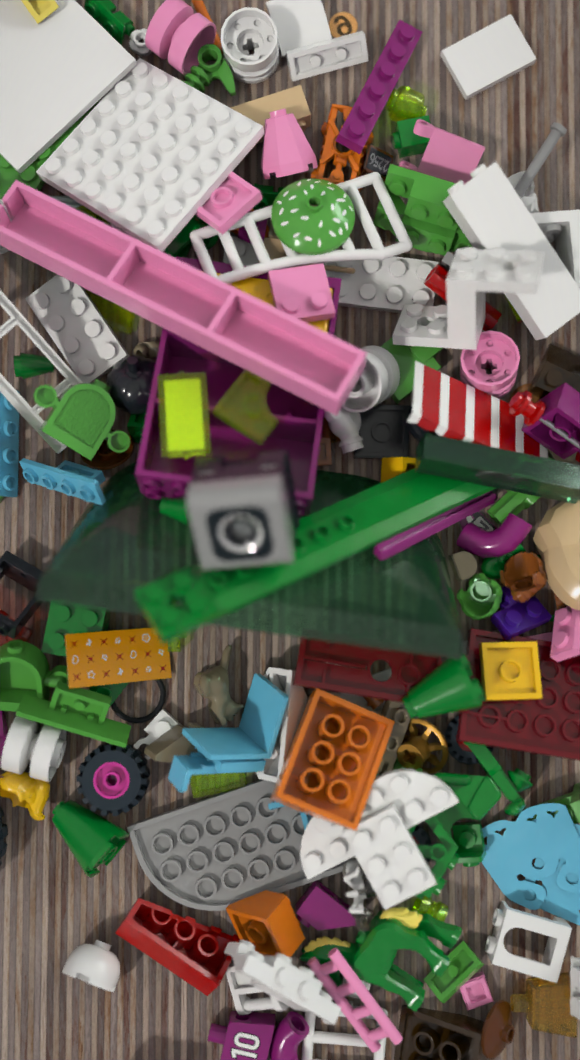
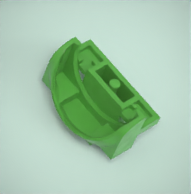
(425, 215)

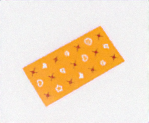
(116, 657)

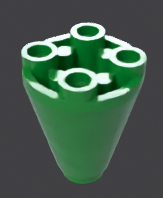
(445, 690)

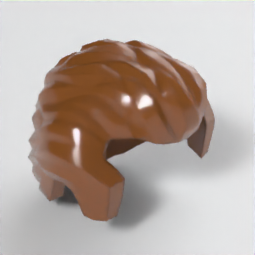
(523, 575)

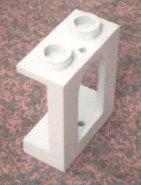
(557, 930)

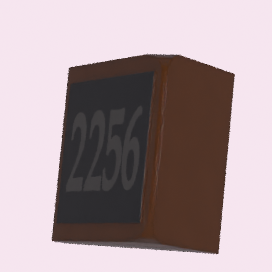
(377, 161)

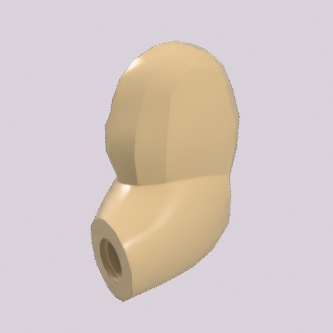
(559, 549)

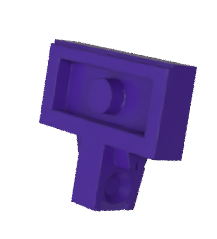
(518, 617)

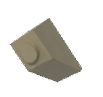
(171, 744)

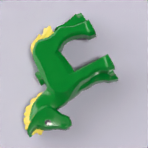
(376, 949)

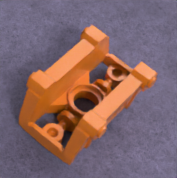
(329, 150)

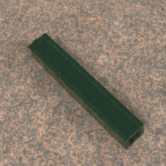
(498, 468)

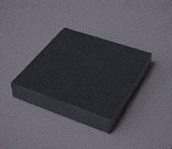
(384, 432)

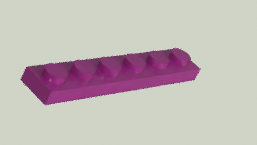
(379, 87)

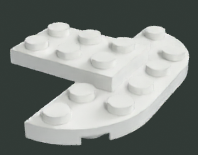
(382, 837)

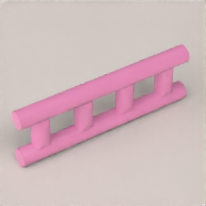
(356, 1014)

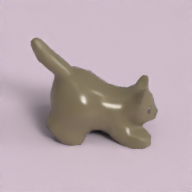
(215, 686)

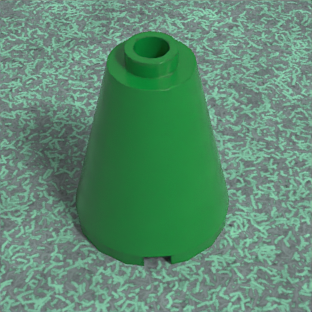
(88, 835)

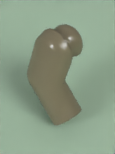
(147, 349)

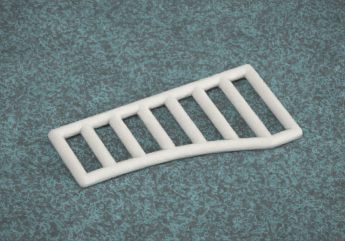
(292, 259)

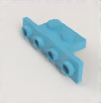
(9, 448)
(66, 478)

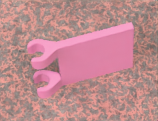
(446, 154)

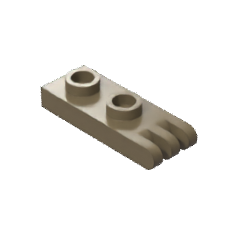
(398, 713)

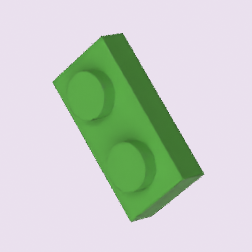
(461, 968)

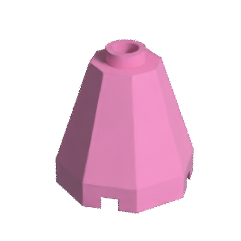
(285, 147)

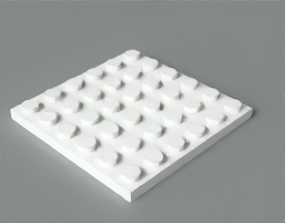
(150, 154)

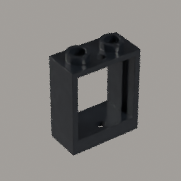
(27, 576)

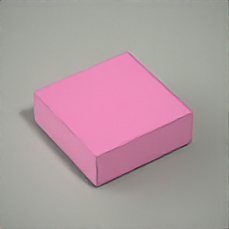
(476, 992)

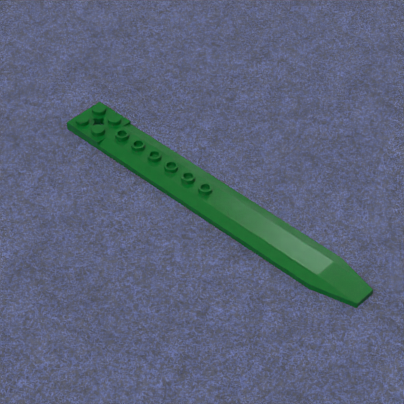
(320, 542)

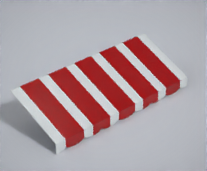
(467, 413)

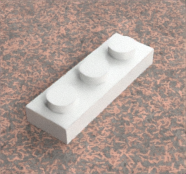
(327, 56)

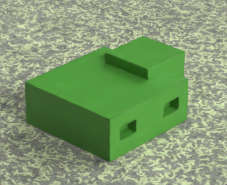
(406, 359)

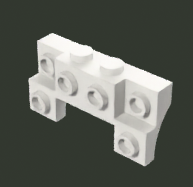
(283, 980)

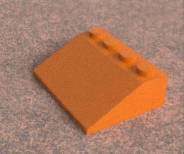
(333, 760)

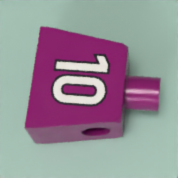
(244, 1036)

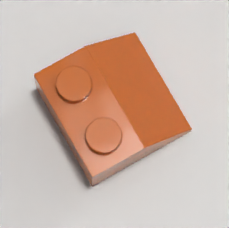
(267, 923)

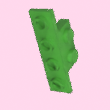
(76, 712)

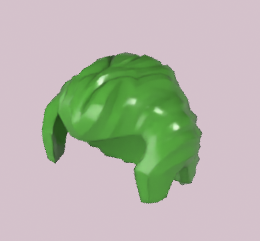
(481, 598)

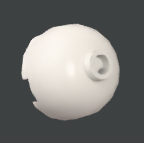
(94, 965)

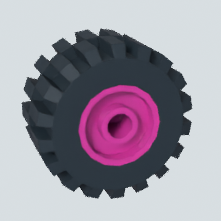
(113, 779)

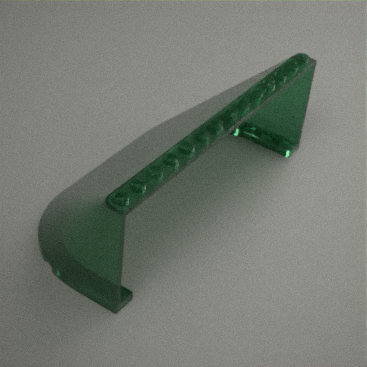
(358, 601)

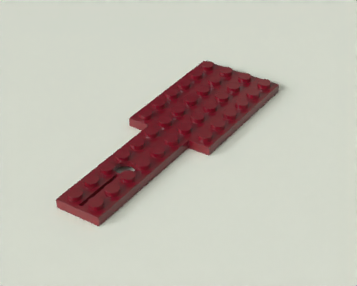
(530, 726)

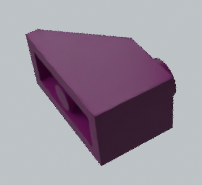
(323, 908)

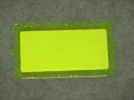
(184, 414)

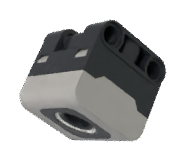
(243, 510)

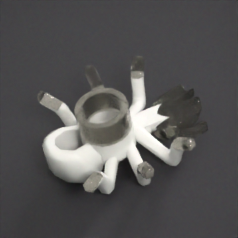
(356, 878)

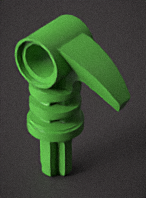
(204, 74)

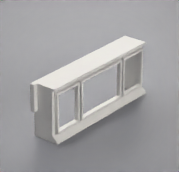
(7, 390)

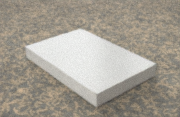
(488, 57)

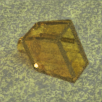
(547, 1005)

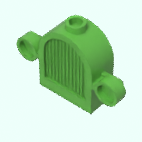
(82, 417)
(27, 672)

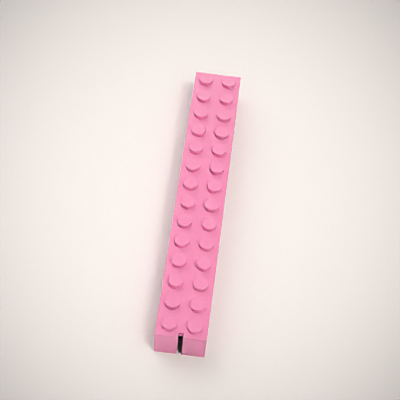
(180, 298)

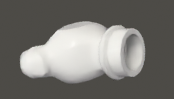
(346, 427)

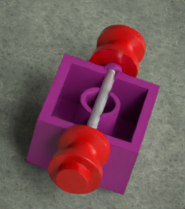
(552, 419)

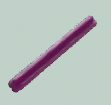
(418, 533)

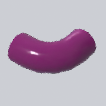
(496, 542)
(288, 1036)

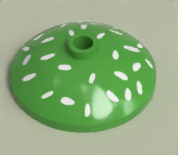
(313, 228)

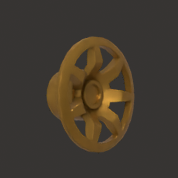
(417, 749)

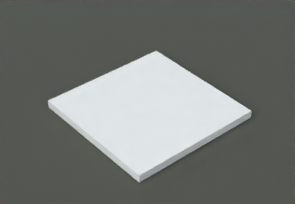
(51, 75)

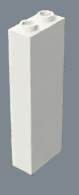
(497, 218)

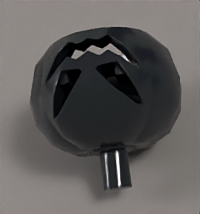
(131, 384)

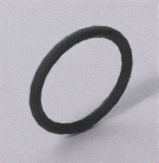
(148, 717)

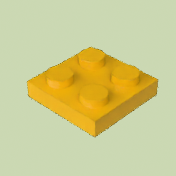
(510, 671)

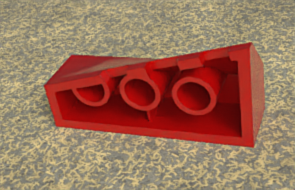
(178, 944)

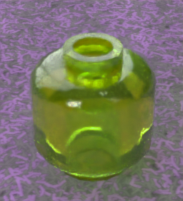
(405, 104)

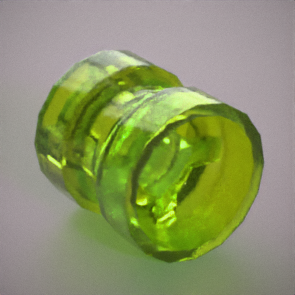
(436, 909)

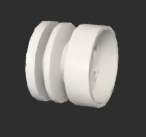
(247, 31)

